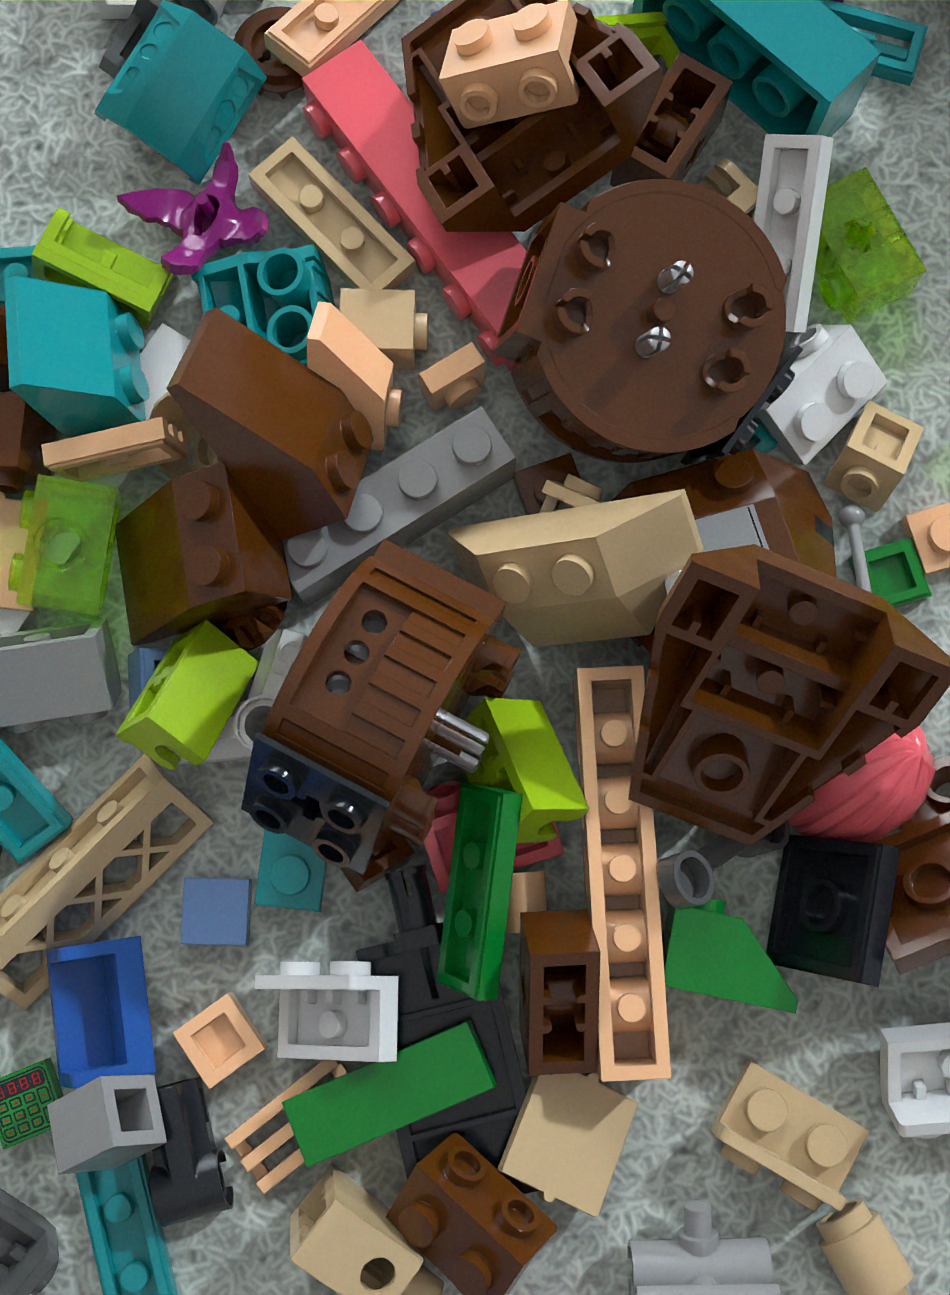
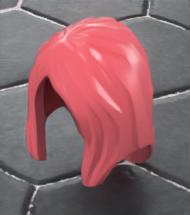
(873, 797)

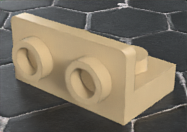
(789, 1134)

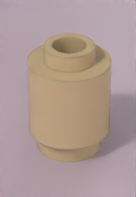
(863, 1251)

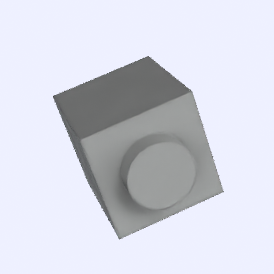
(106, 1123)

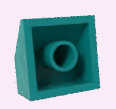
(74, 356)

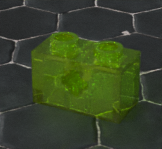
(863, 249)

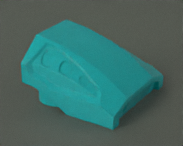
(183, 89)
(269, 293)

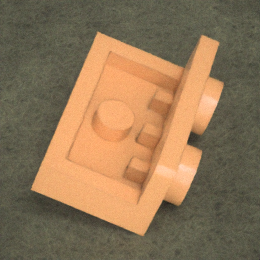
(511, 65)

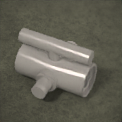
(701, 1261)

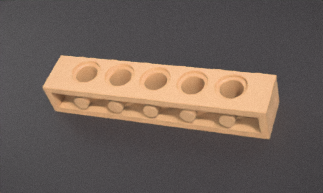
(621, 877)

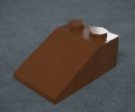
(273, 425)
(197, 556)

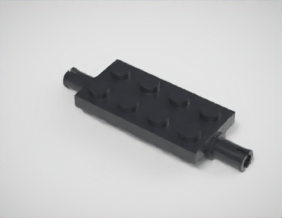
(430, 1008)

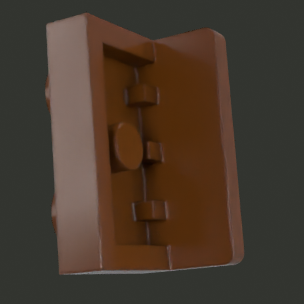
(470, 1219)

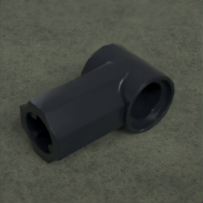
(187, 1168)

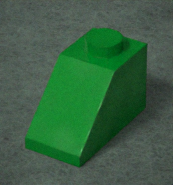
(721, 958)

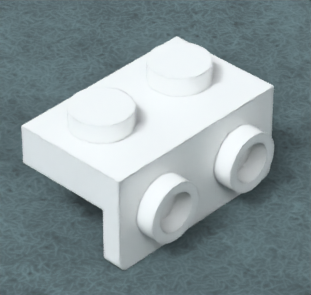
(829, 388)
(335, 1014)
(916, 1078)

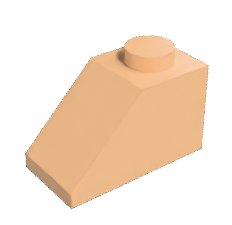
(356, 367)

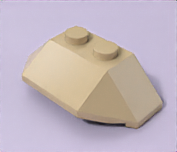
(583, 567)

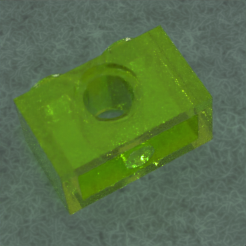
(62, 507)

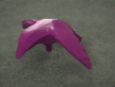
(201, 221)

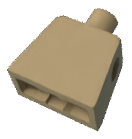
(352, 1246)

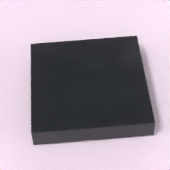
(833, 907)

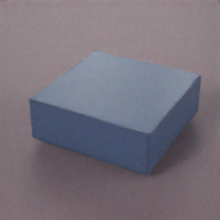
(216, 911)

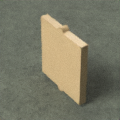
(568, 1139)

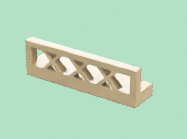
(79, 859)

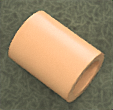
(526, 895)

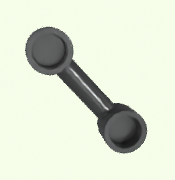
(689, 876)

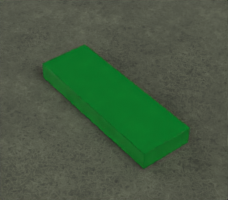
(479, 890)
(389, 1094)

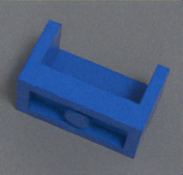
(100, 1011)

